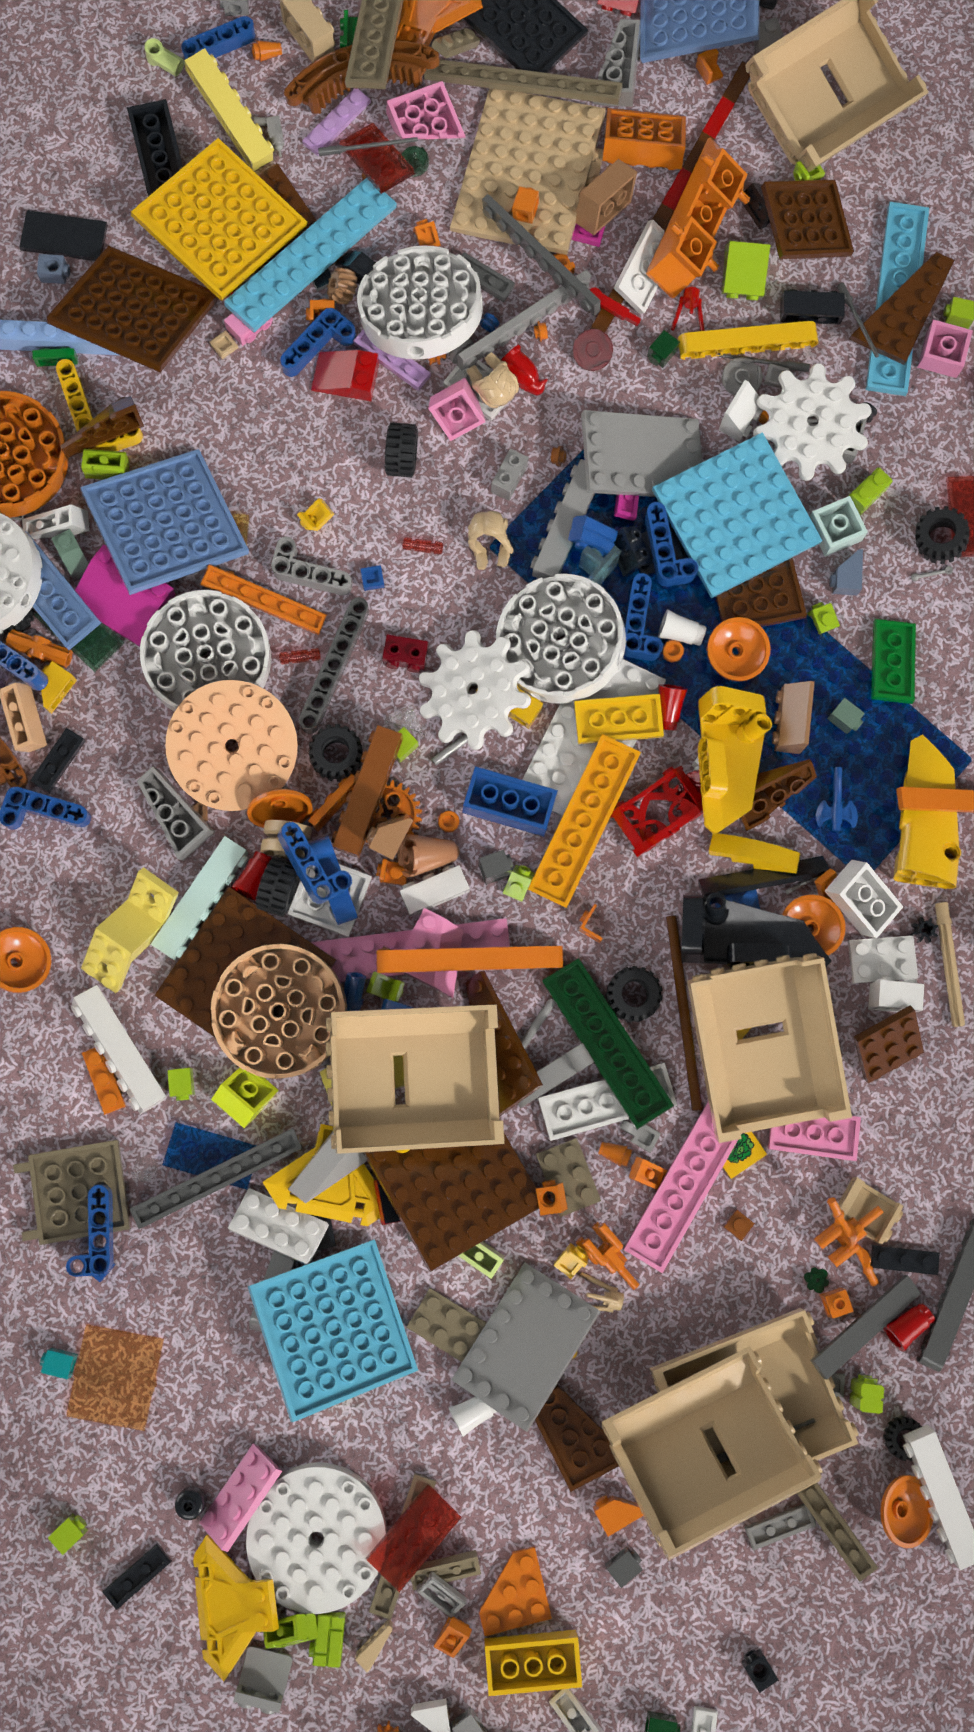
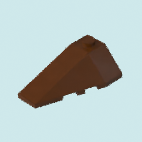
(109, 424)
(775, 788)

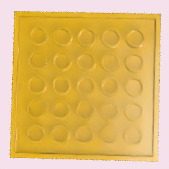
(219, 219)

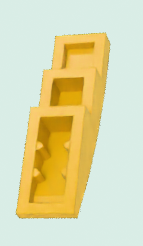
(755, 852)

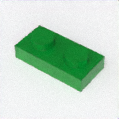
(51, 357)

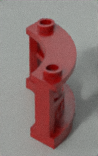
(649, 839)

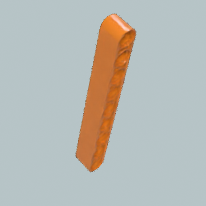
(469, 959)

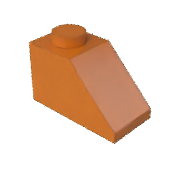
(616, 1513)

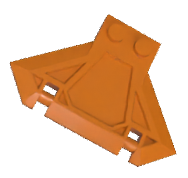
(426, 17)

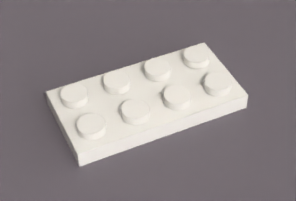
(633, 281)
(278, 1229)

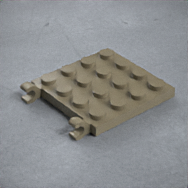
(62, 1186)

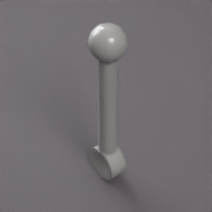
(948, 570)
(799, 885)

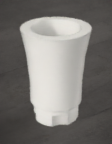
(681, 629)
(470, 1414)

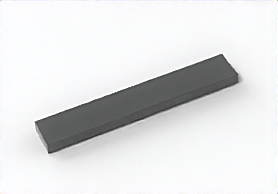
(865, 1327)

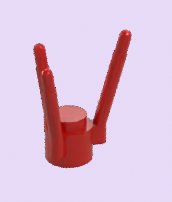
(690, 301)

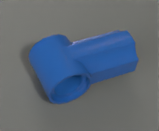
(354, 990)

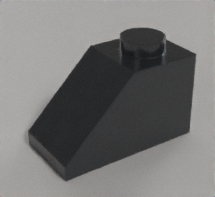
(356, 262)

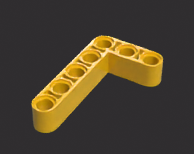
(81, 418)

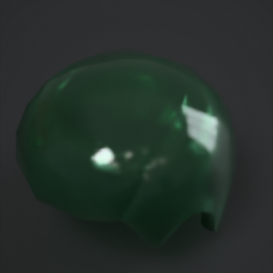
(417, 158)

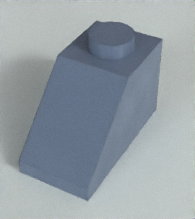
(848, 576)

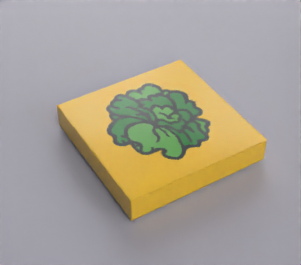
(743, 1155)

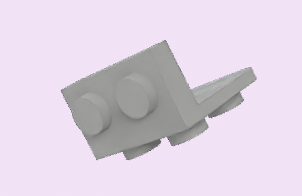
(263, 1679)

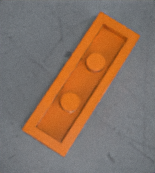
(332, 803)
(104, 1082)

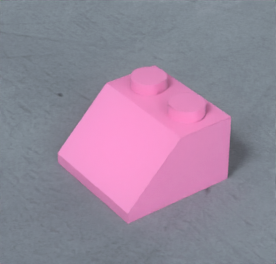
(457, 409)

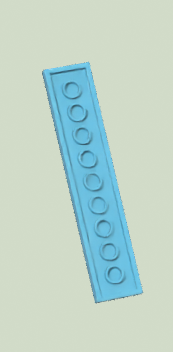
(309, 255)
(900, 260)

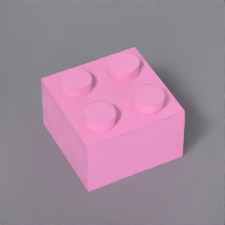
(945, 348)

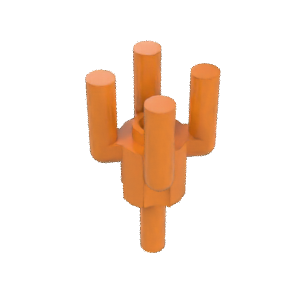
(836, 1232)
(608, 1253)

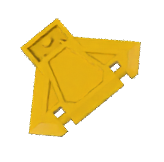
(335, 1202)
(229, 1607)

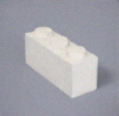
(434, 890)

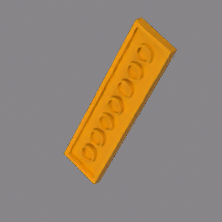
(584, 820)

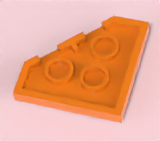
(516, 1596)

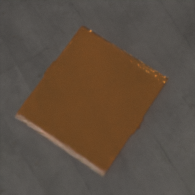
(115, 1377)

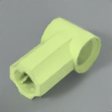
(163, 58)

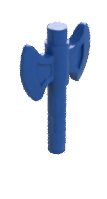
(836, 812)

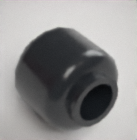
(190, 1495)

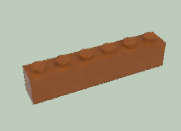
(367, 791)

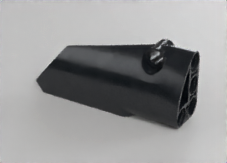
(740, 933)

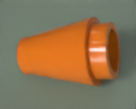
(266, 50)
(616, 1153)

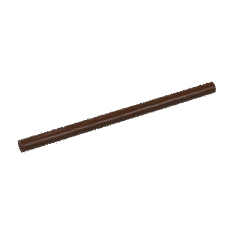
(684, 1014)

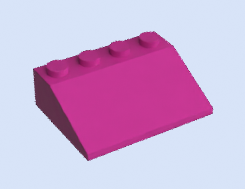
(111, 603)

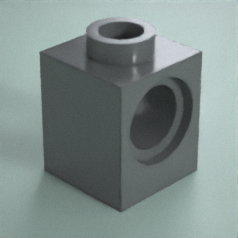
(624, 1566)

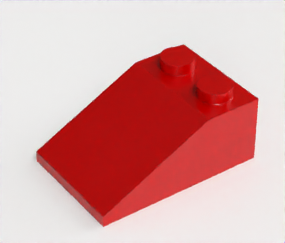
(346, 374)

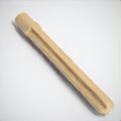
(950, 966)

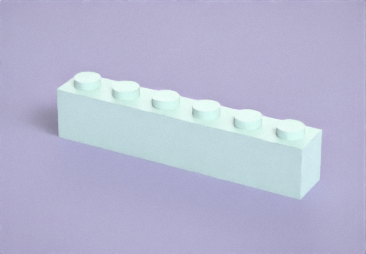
(200, 898)

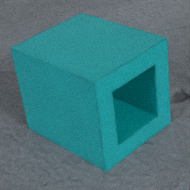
(58, 1363)

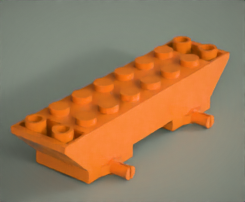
(691, 231)

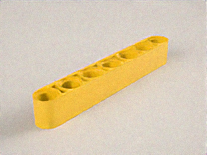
(746, 339)

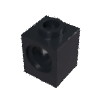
(764, 1678)

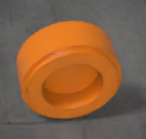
(672, 651)
(448, 821)

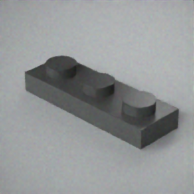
(490, 280)

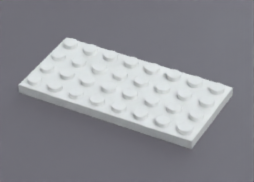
(559, 757)

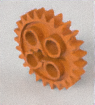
(405, 806)

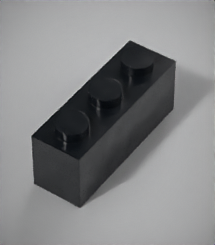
(812, 306)

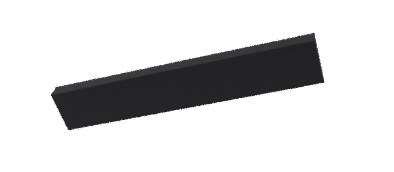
(759, 878)

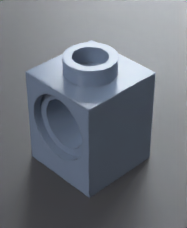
(47, 263)

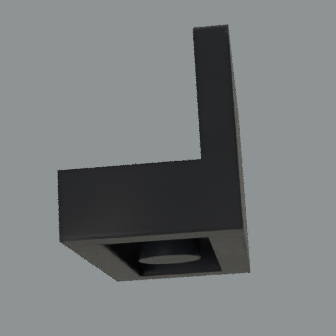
(756, 206)

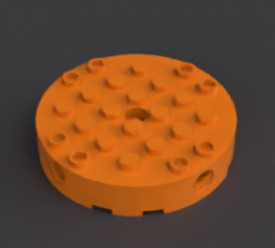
(29, 455)

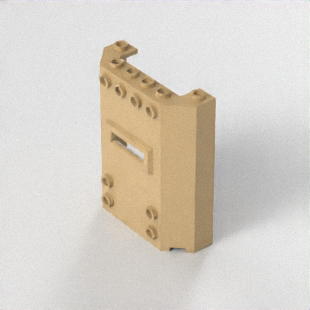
(799, 99)
(773, 1075)
(446, 1078)
(785, 1352)
(676, 1469)

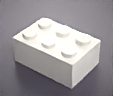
(864, 898)

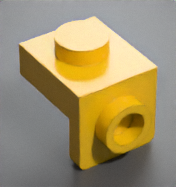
(316, 515)
(571, 1260)

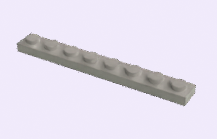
(517, 325)

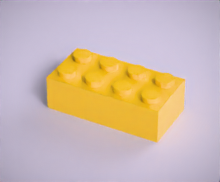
(533, 1662)

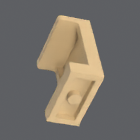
(861, 1199)

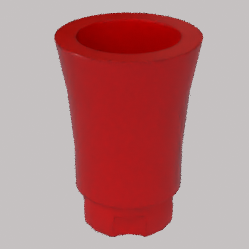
(671, 704)
(250, 878)
(909, 1326)

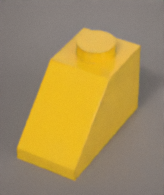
(58, 686)

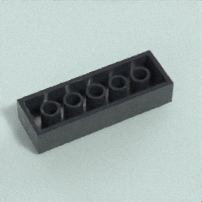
(155, 143)

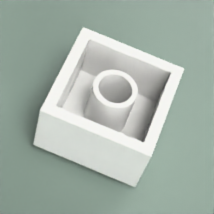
(894, 995)

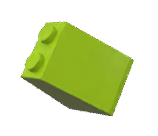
(745, 270)

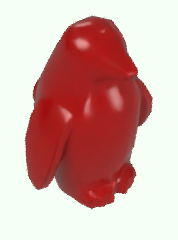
(525, 371)

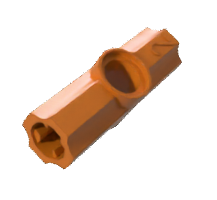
(39, 648)

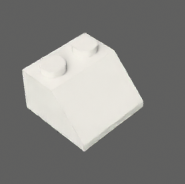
(741, 413)

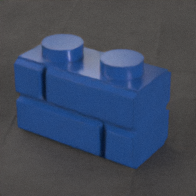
(592, 533)

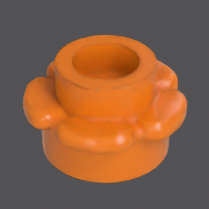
(541, 331)

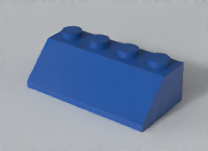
(509, 801)

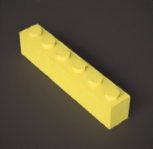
(229, 110)

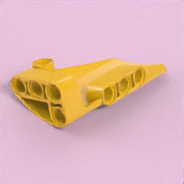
(729, 753)
(928, 833)

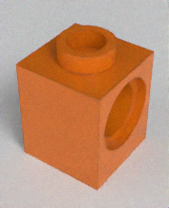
(525, 204)
(545, 1205)
(836, 1303)

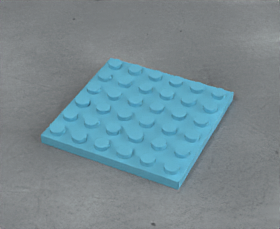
(737, 515)
(332, 1330)

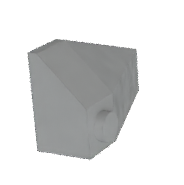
(324, 1171)

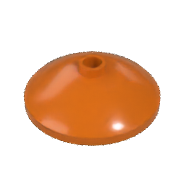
(750, 642)
(279, 805)
(822, 916)
(32, 960)
(905, 1512)

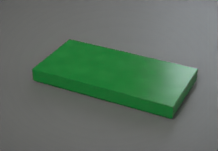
(893, 661)

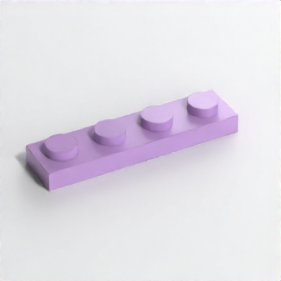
(336, 120)
(406, 369)

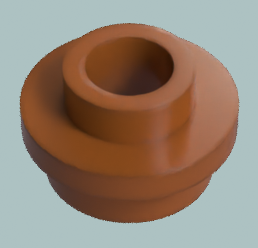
(558, 456)

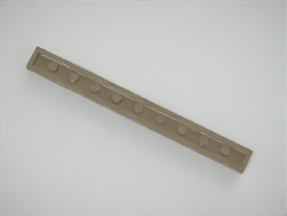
(526, 81)

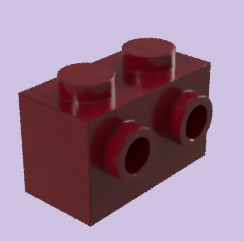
(405, 653)

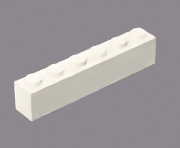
(117, 1049)
(943, 1495)

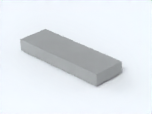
(779, 1526)

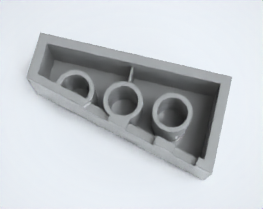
(622, 60)
(177, 817)

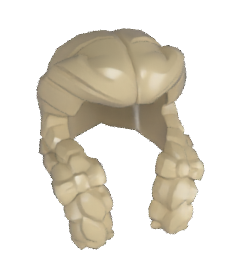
(497, 387)
(494, 525)

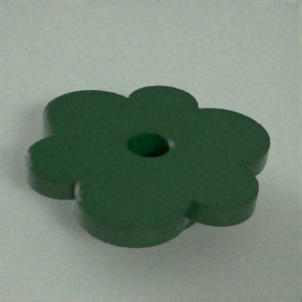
(810, 1278)

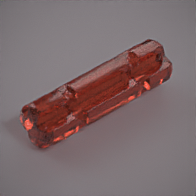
(422, 545)
(300, 656)

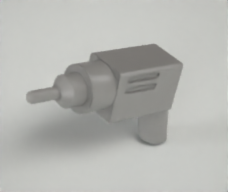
(274, 131)

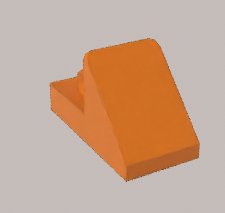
(647, 1173)
(452, 1636)

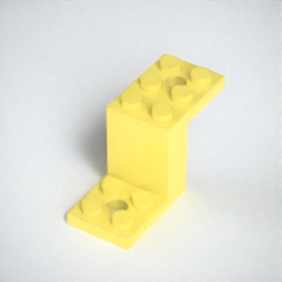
(129, 930)

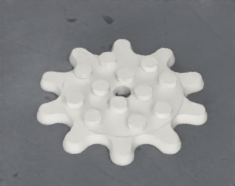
(813, 444)
(495, 694)

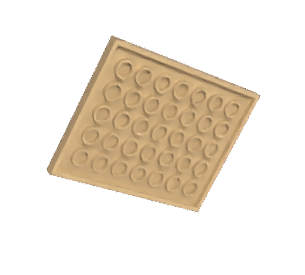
(532, 145)

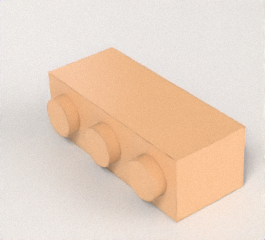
(22, 717)

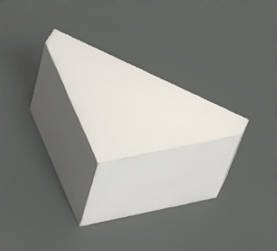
(432, 1715)

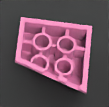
(424, 114)
(435, 933)

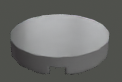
(746, 370)

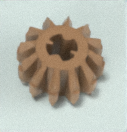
(342, 286)

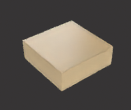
(223, 344)

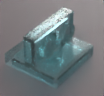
(596, 565)

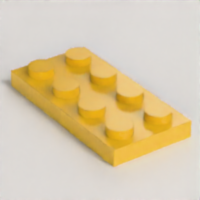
(619, 718)

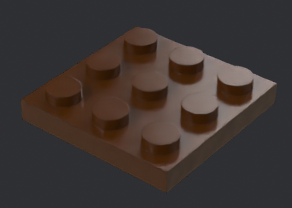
(889, 1044)

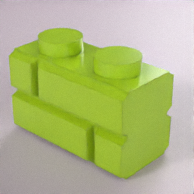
(104, 464)
(870, 490)
(866, 1394)
(292, 1631)
(329, 1643)

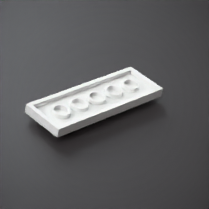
(589, 1106)

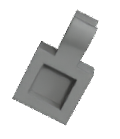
(643, 1137)

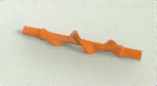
(852, 1236)

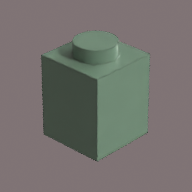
(846, 716)

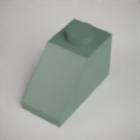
(71, 554)

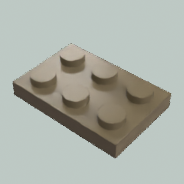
(567, 1165)
(446, 1324)

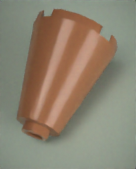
(424, 853)

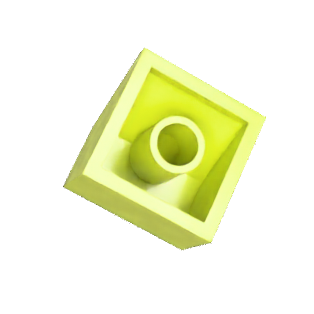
(244, 1096)

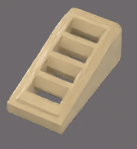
(371, 1648)

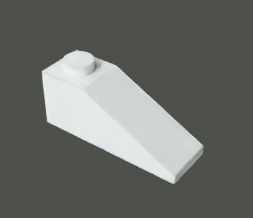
(57, 521)
(573, 1713)

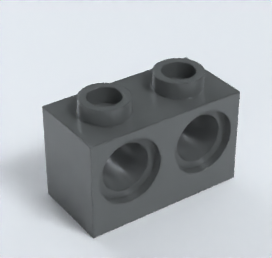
(495, 866)

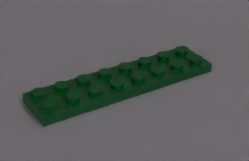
(608, 1044)

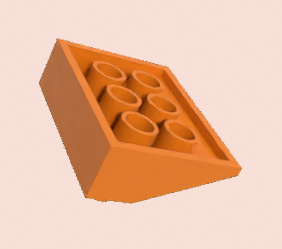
(644, 138)

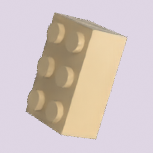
(308, 27)

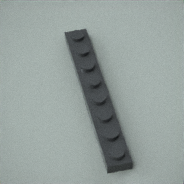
(537, 251)
(216, 1178)

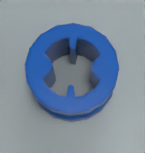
(489, 322)

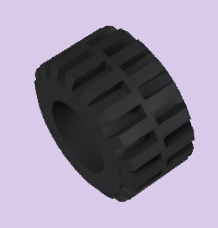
(401, 449)
(937, 519)
(335, 735)
(277, 887)
(647, 980)

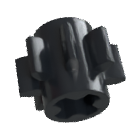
(925, 935)

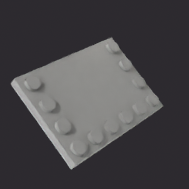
(636, 451)
(526, 1346)

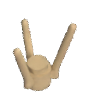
(612, 1299)

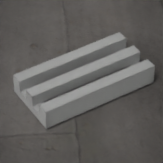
(444, 1591)

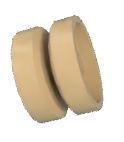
(272, 846)

